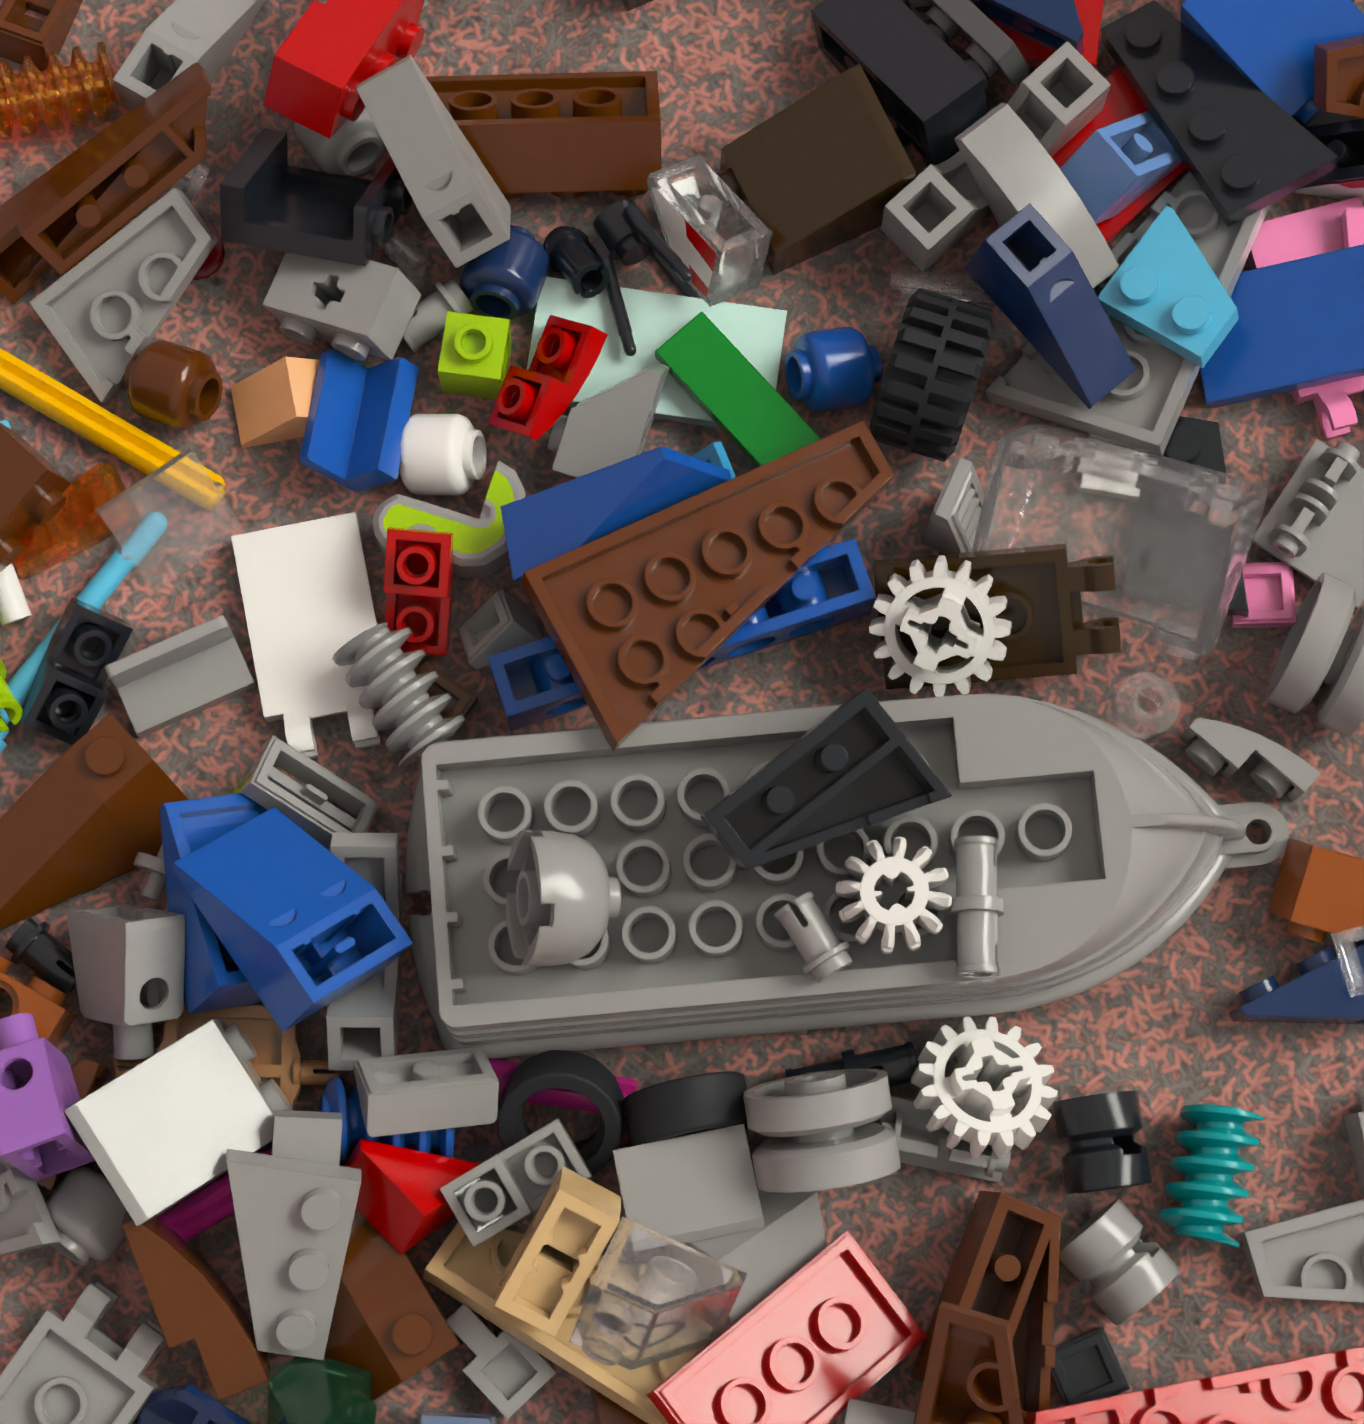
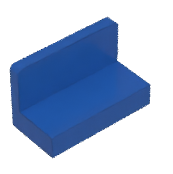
(358, 420)

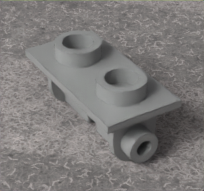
(929, 1149)

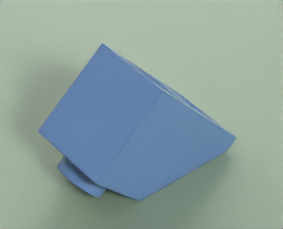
(1120, 165)

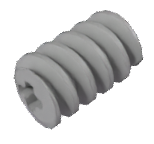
(398, 690)

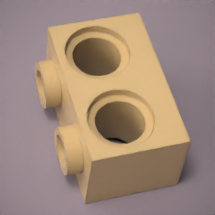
(558, 1251)

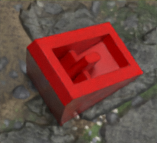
(403, 1190)

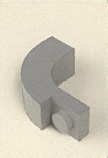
(368, 1017)

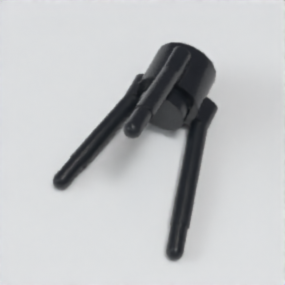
(630, 238)

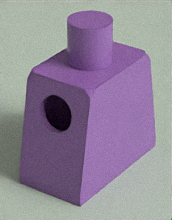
(33, 1098)

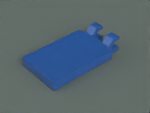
(1293, 329)

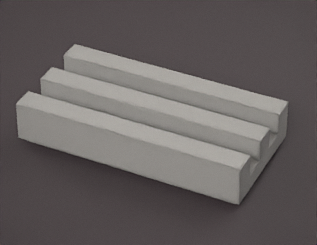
(308, 803)

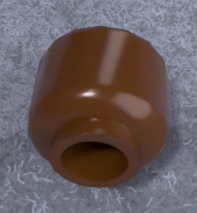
(173, 385)

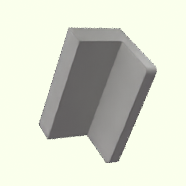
(181, 676)

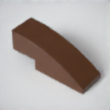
(198, 1306)

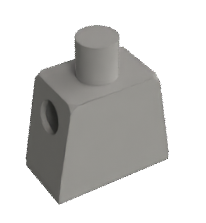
(129, 971)

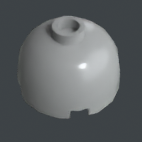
(558, 898)

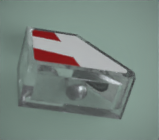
(709, 229)

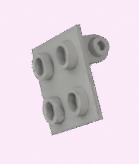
(1321, 517)

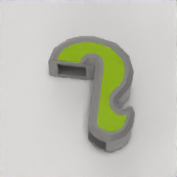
(477, 543)

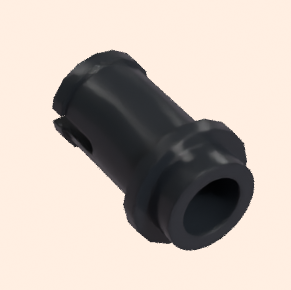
(571, 256)
(43, 955)

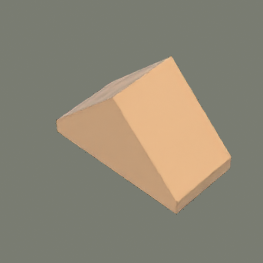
(275, 401)

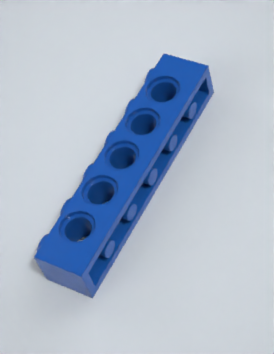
(823, 594)

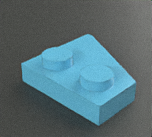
(1171, 292)

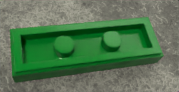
(733, 392)

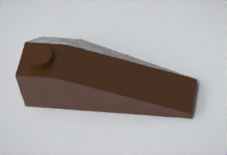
(81, 822)
(385, 1313)
(970, 1371)

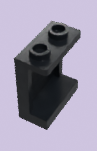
(308, 209)

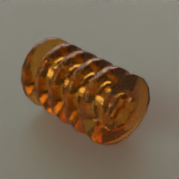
(55, 91)

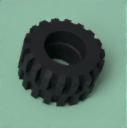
(932, 374)

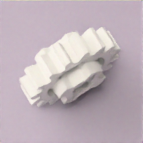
(963, 637)
(983, 1087)

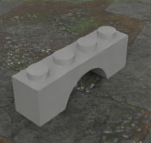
(945, 197)

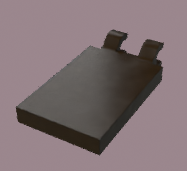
(1041, 604)

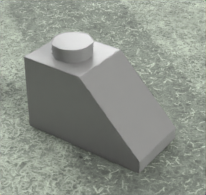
(608, 424)

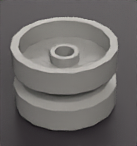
(1327, 652)
(822, 1130)

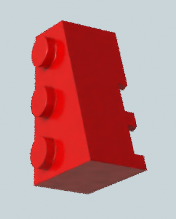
(333, 52)

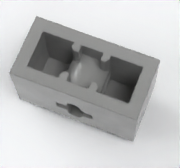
(343, 304)

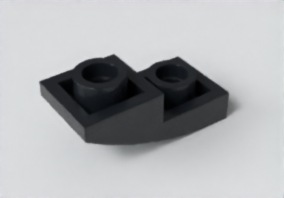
(72, 672)

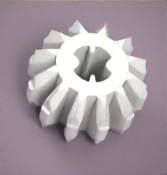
(889, 872)

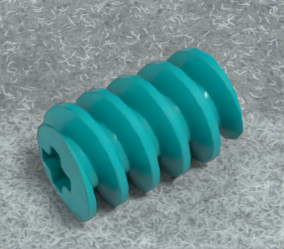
(1209, 1172)

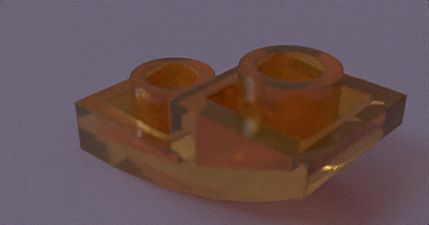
(74, 526)

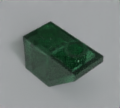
(320, 1394)

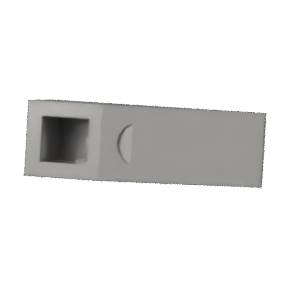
(180, 37)
(436, 162)

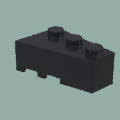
(910, 68)
(826, 784)

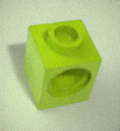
(474, 355)

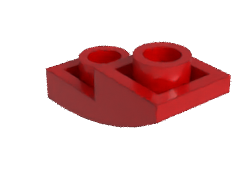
(538, 396)
(420, 587)

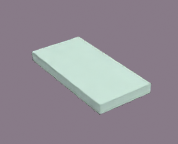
(654, 320)

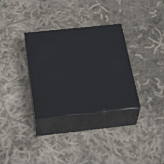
(1087, 1369)

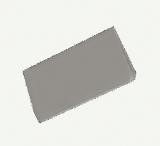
(426, 1091)

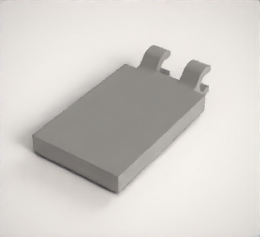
(77, 1372)

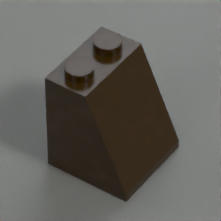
(819, 169)

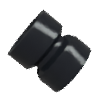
(1102, 1142)

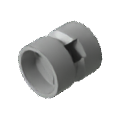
(1117, 1262)

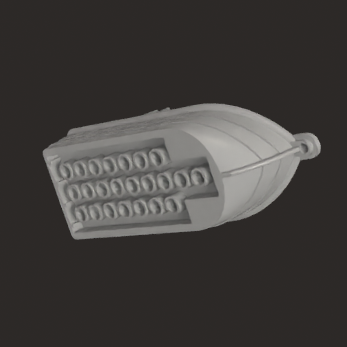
(1094, 865)

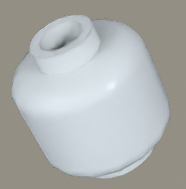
(441, 454)

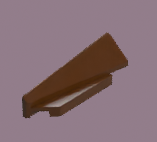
(103, 183)

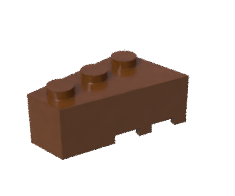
(1010, 1272)

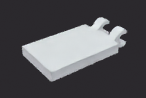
(302, 602)

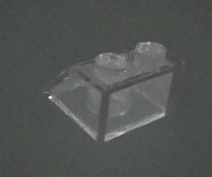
(653, 1299)

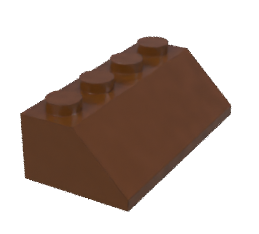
(560, 129)

